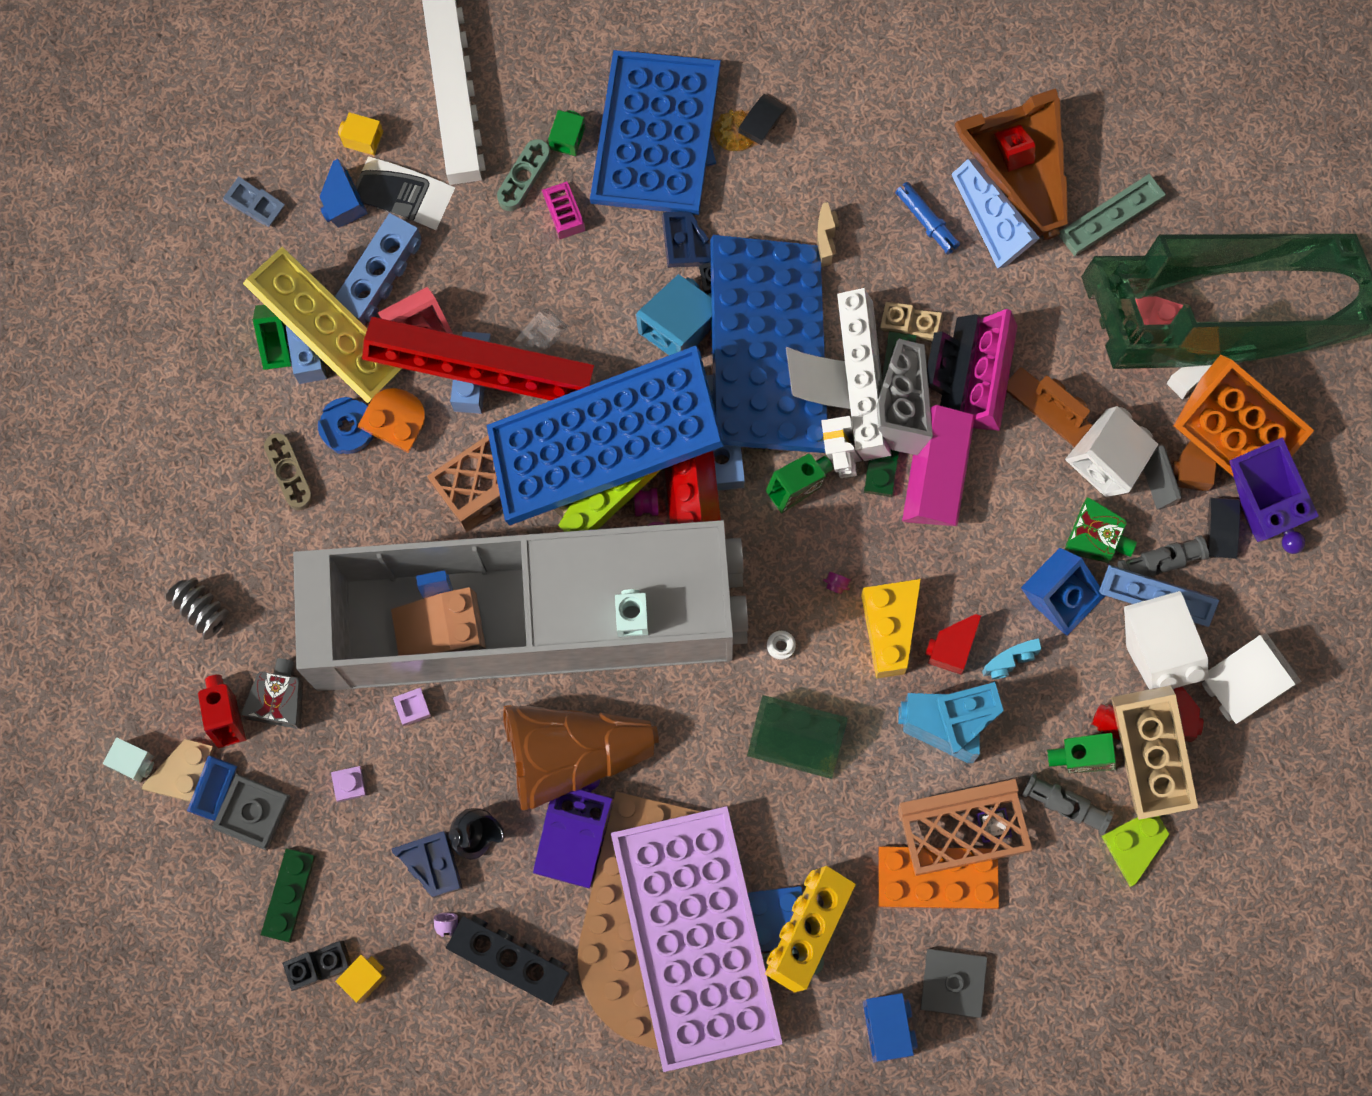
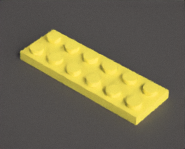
(319, 321)

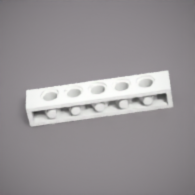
(862, 371)

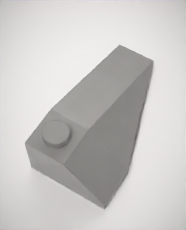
(904, 400)

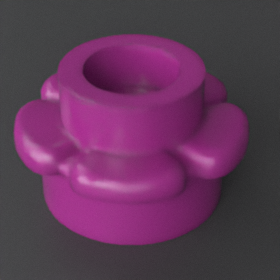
(837, 582)

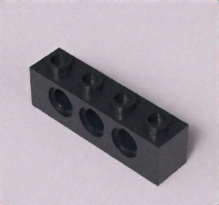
(464, 945)

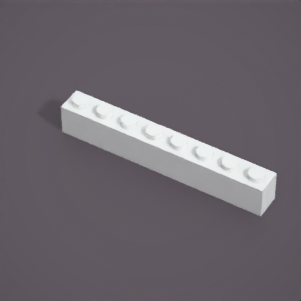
(453, 91)

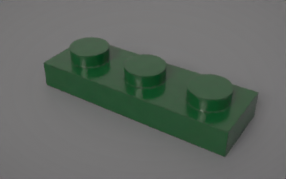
(288, 895)

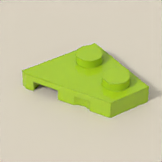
(1135, 845)

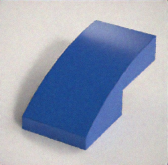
(433, 583)

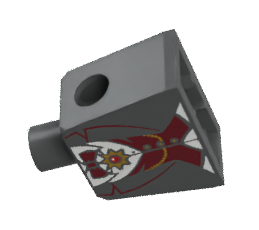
(276, 697)

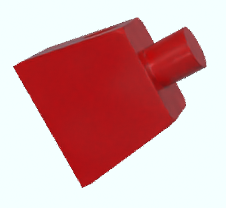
(220, 713)

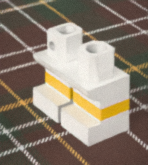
(838, 446)

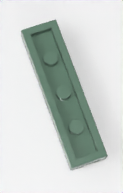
(1112, 215)

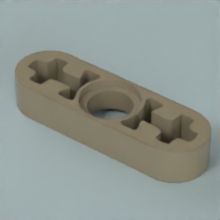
(277, 468)

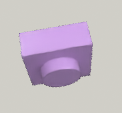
(411, 707)
(348, 784)

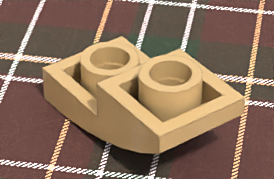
(826, 229)
(907, 320)

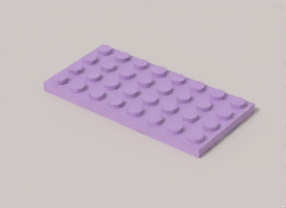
(696, 939)

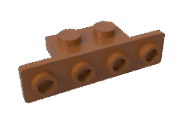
(1051, 404)

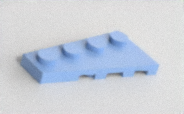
(995, 216)

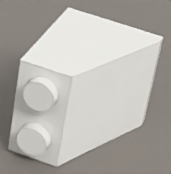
(1113, 452)
(1165, 642)
(1250, 679)

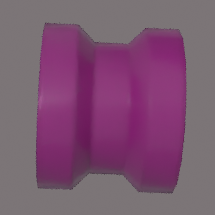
(646, 502)

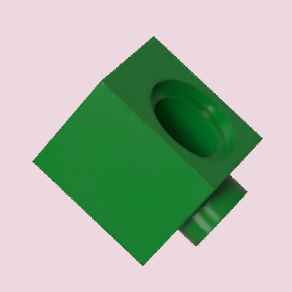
(567, 132)

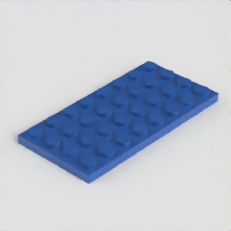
(762, 302)
(604, 435)

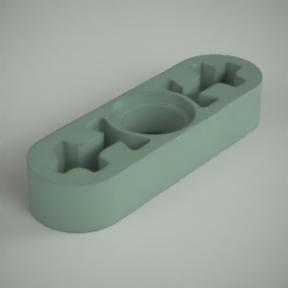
(520, 195)

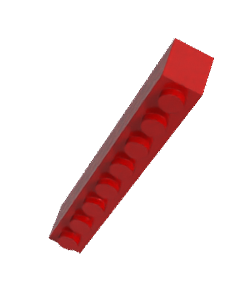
(473, 360)

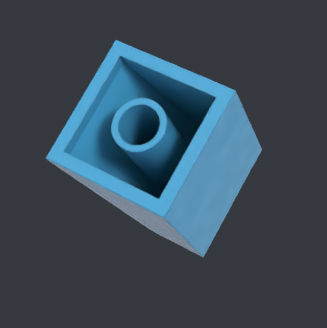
(676, 316)
(924, 722)

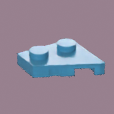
(968, 713)

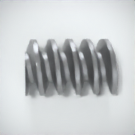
(197, 607)

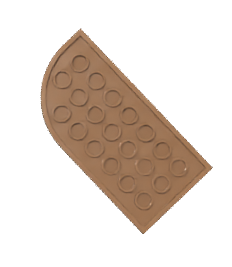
(607, 947)

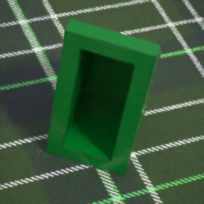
(271, 338)

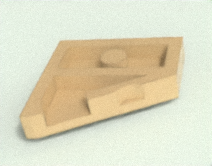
(180, 771)

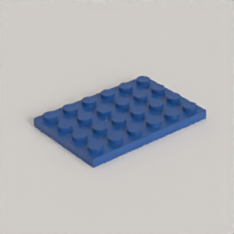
(655, 132)

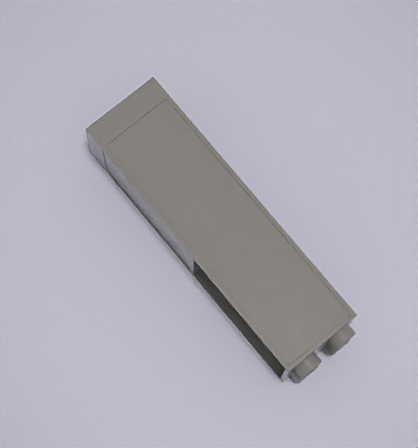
(539, 600)

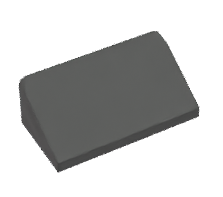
(1162, 479)

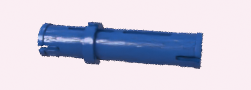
(934, 226)

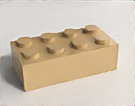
(1154, 752)

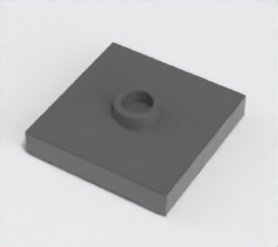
(251, 812)
(953, 983)

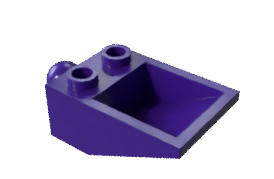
(1269, 487)
(572, 838)

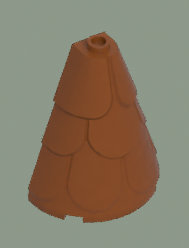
(1035, 189)
(571, 749)

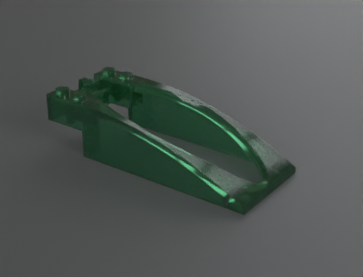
(1188, 257)

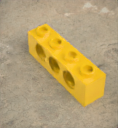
(835, 894)

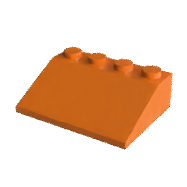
(1237, 415)

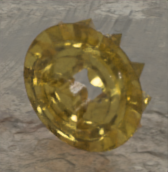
(726, 138)

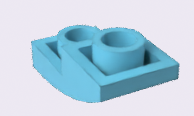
(1004, 662)

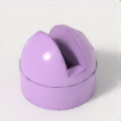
(445, 923)

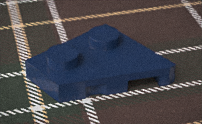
(684, 241)
(431, 863)

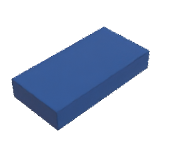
(212, 788)

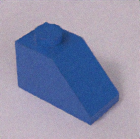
(340, 197)

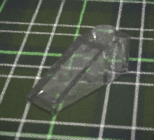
(540, 332)

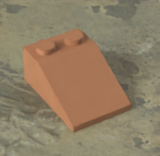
(439, 624)

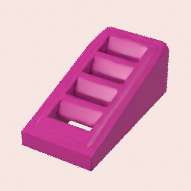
(569, 228)

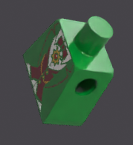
(797, 481)
(1098, 534)
(1098, 752)

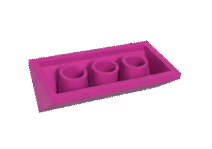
(991, 370)
(940, 470)

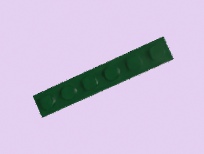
(882, 471)

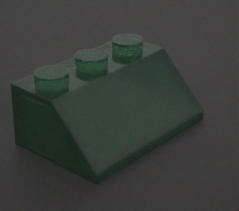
(797, 736)

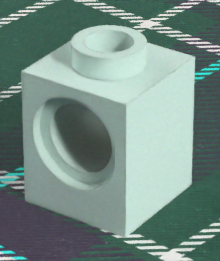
(631, 626)
(129, 760)

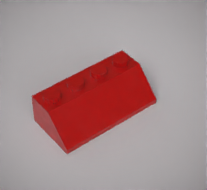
(693, 490)

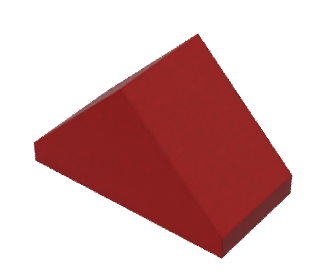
(1015, 147)

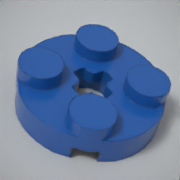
(331, 421)

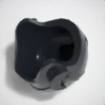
(474, 832)

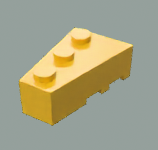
(890, 624)

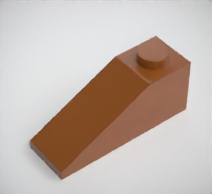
(1194, 469)

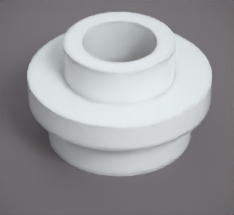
(781, 636)

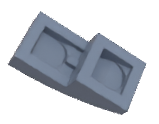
(253, 202)

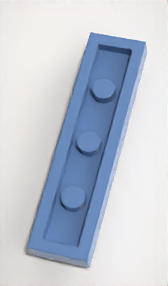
(1137, 588)

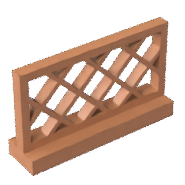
(478, 508)
(959, 802)

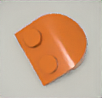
(394, 418)

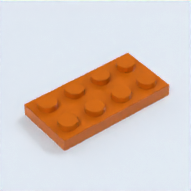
(955, 888)

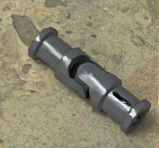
(1159, 560)
(1062, 801)

